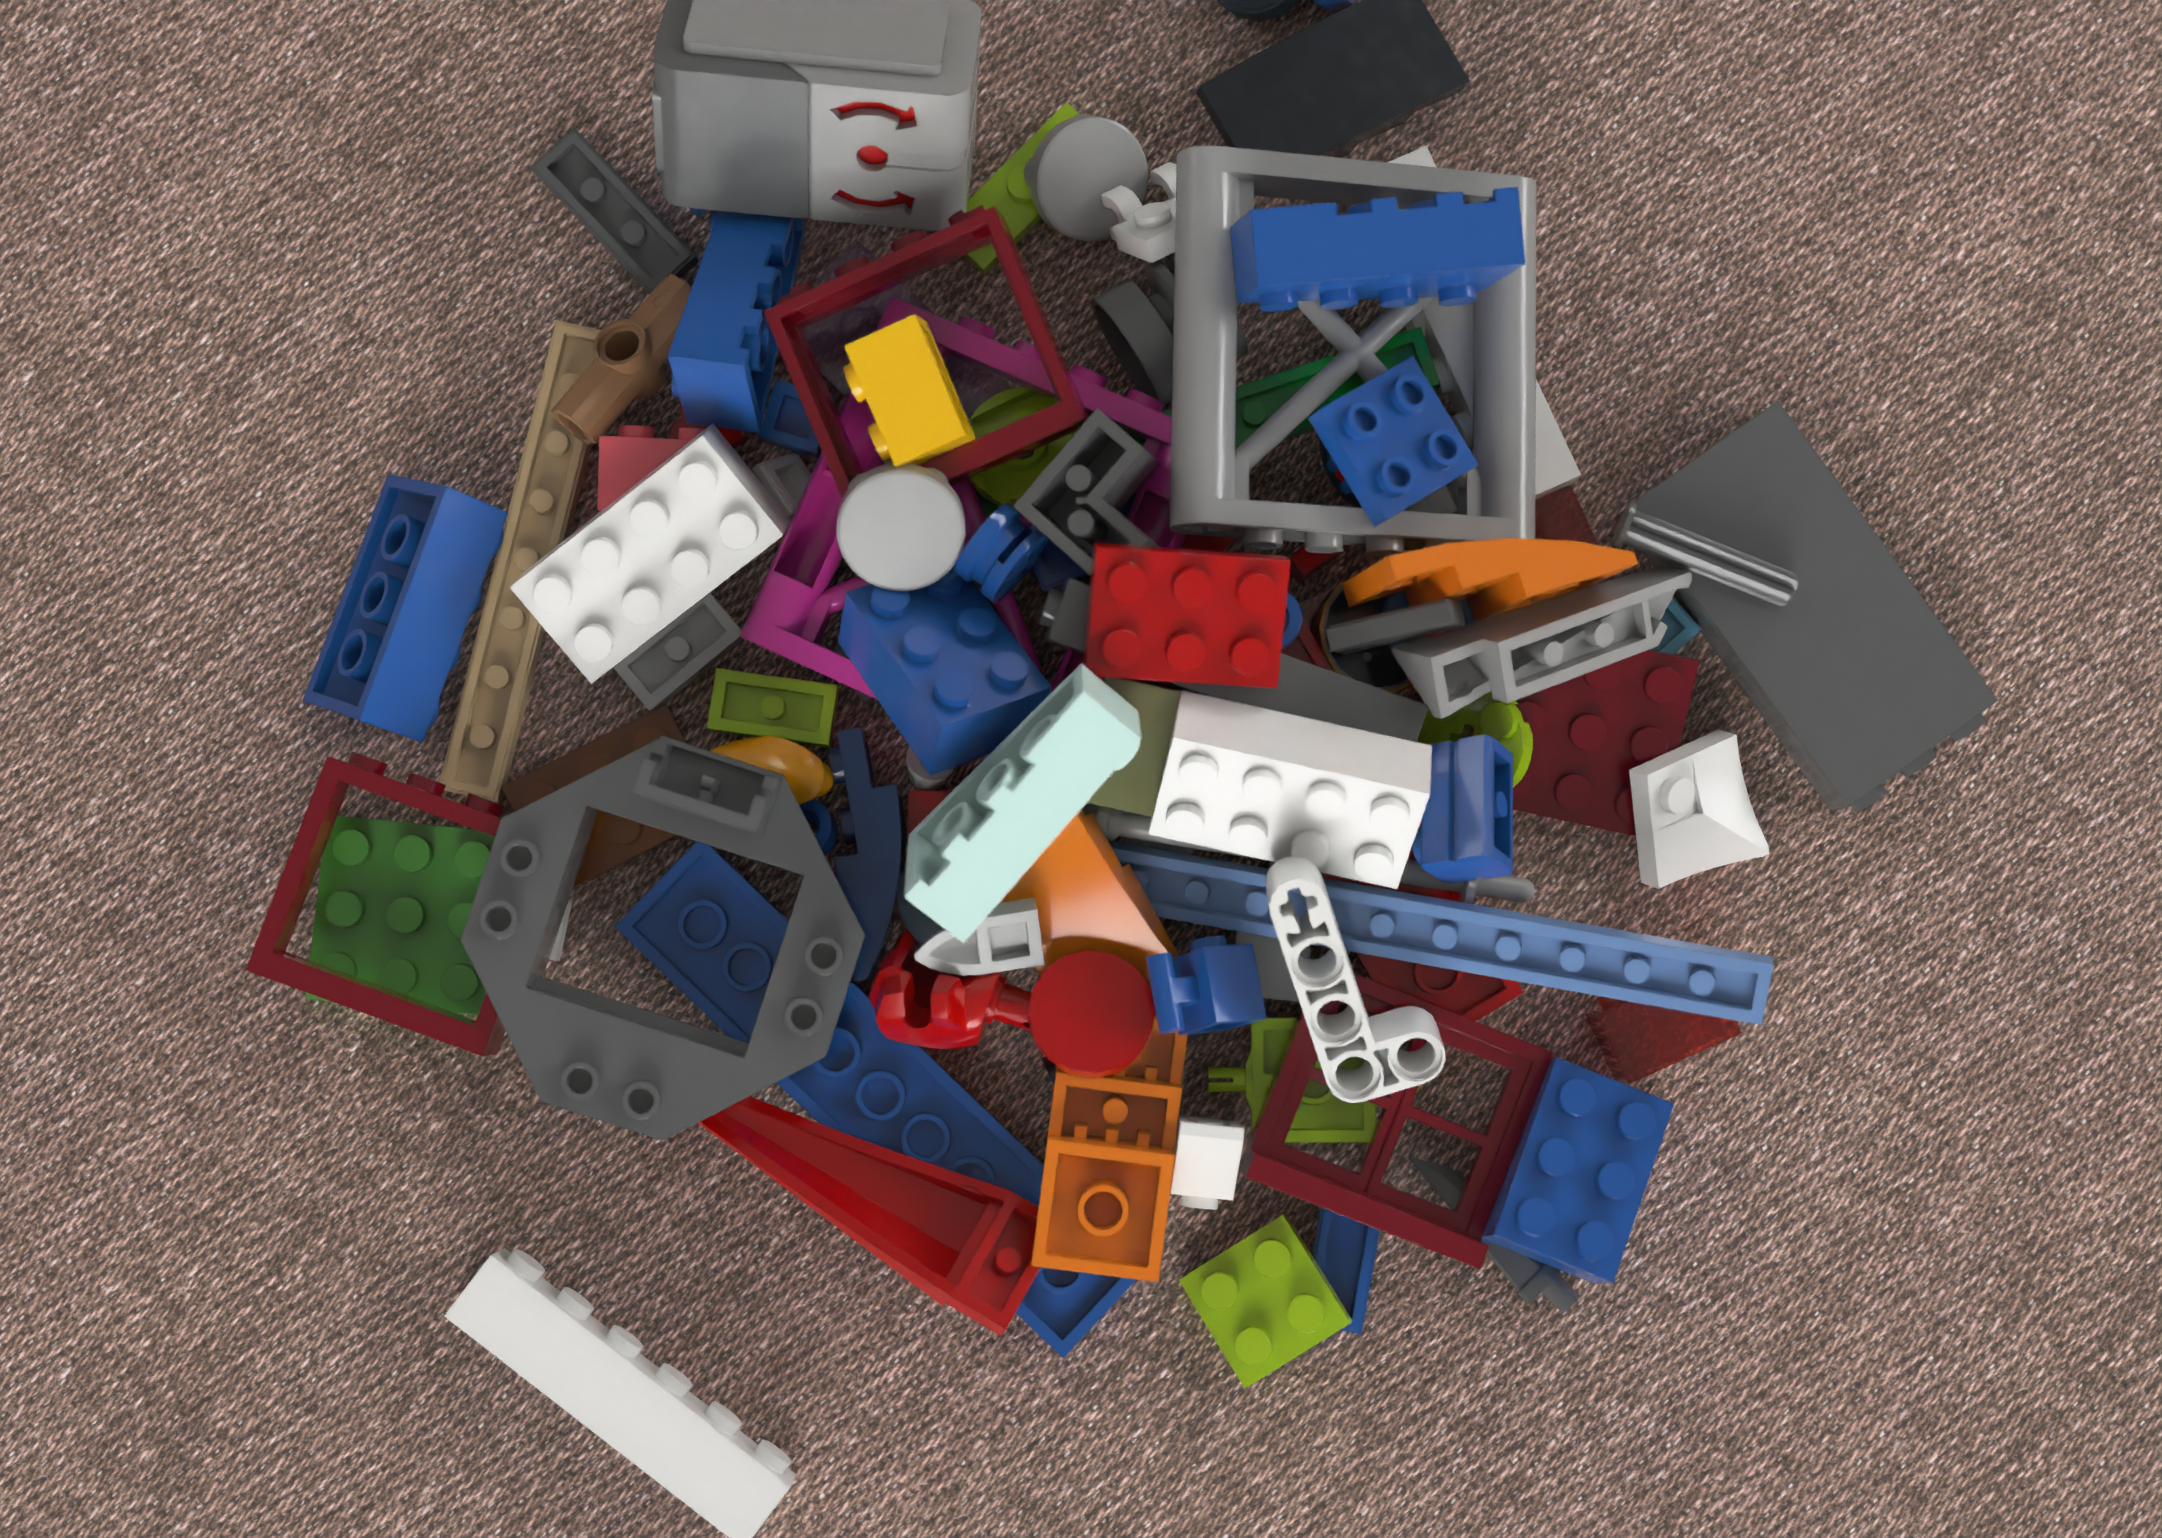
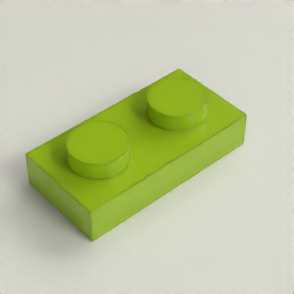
(773, 707)

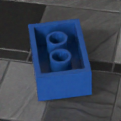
(941, 667)
(1579, 1172)

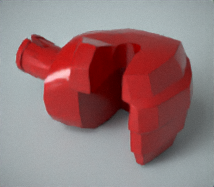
(939, 1007)

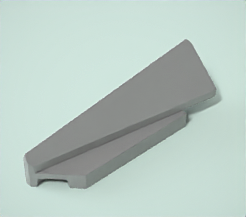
(1541, 641)

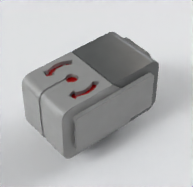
(818, 108)

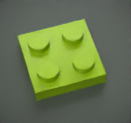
(1265, 1300)

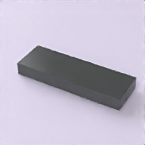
(613, 212)

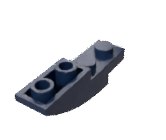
(878, 828)

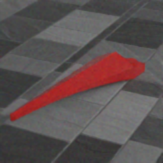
(931, 1225)

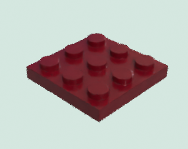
(1597, 731)

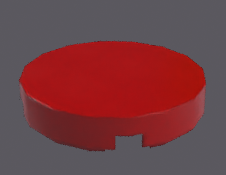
(1091, 1013)

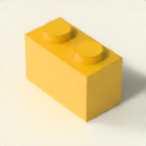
(907, 393)

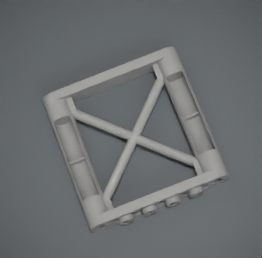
(1213, 477)

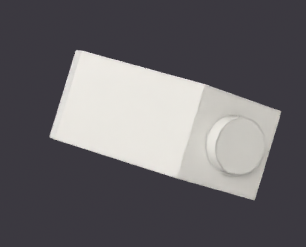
(1206, 1160)

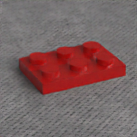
(1186, 615)

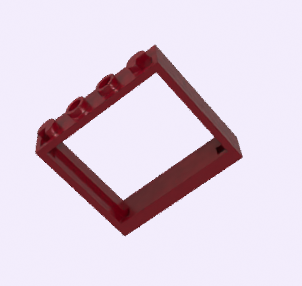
(909, 258)
(270, 955)

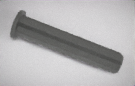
(1704, 556)

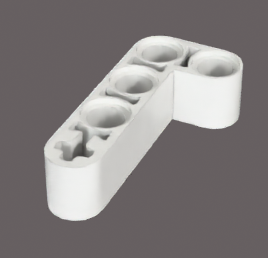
(1332, 979)

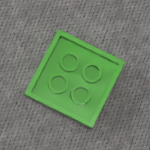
(398, 906)

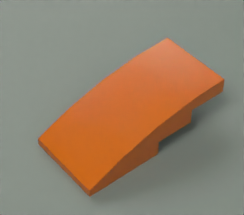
(1489, 573)
(1090, 900)
(1111, 1165)

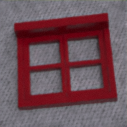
(1362, 1194)

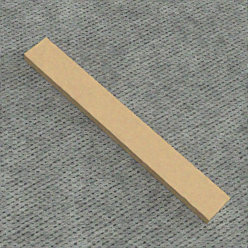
(508, 633)

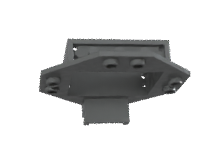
(621, 1058)

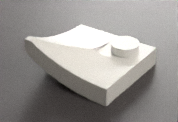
(1693, 811)

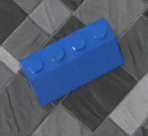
(406, 606)

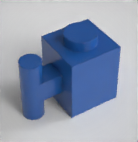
(1206, 988)

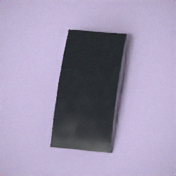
(1336, 81)

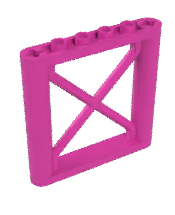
(796, 591)

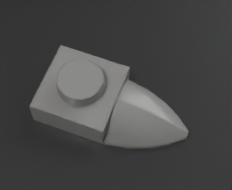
(1002, 942)

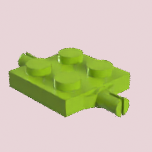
(1320, 1113)

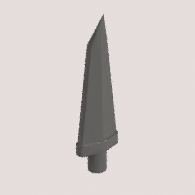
(1524, 1273)

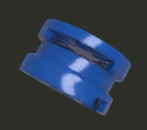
(1000, 553)

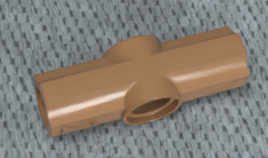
(626, 363)

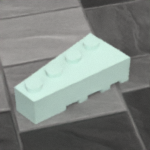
(1018, 802)

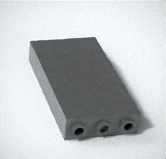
(1857, 661)

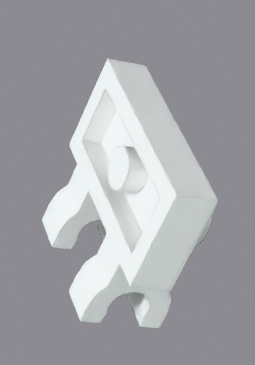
(1145, 229)

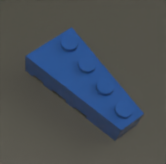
(1377, 251)
(723, 340)

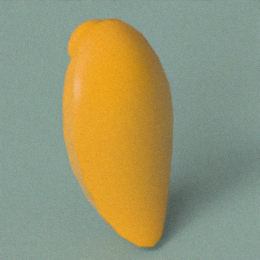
(798, 764)

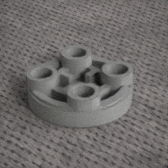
(1078, 165)
(901, 526)

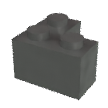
(1085, 488)

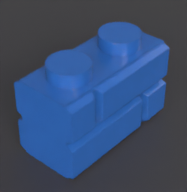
(1468, 812)

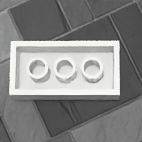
(652, 554)
(1292, 788)

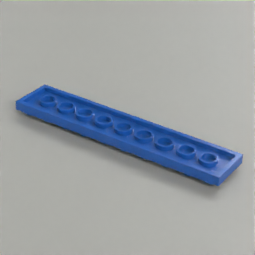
(720, 947)

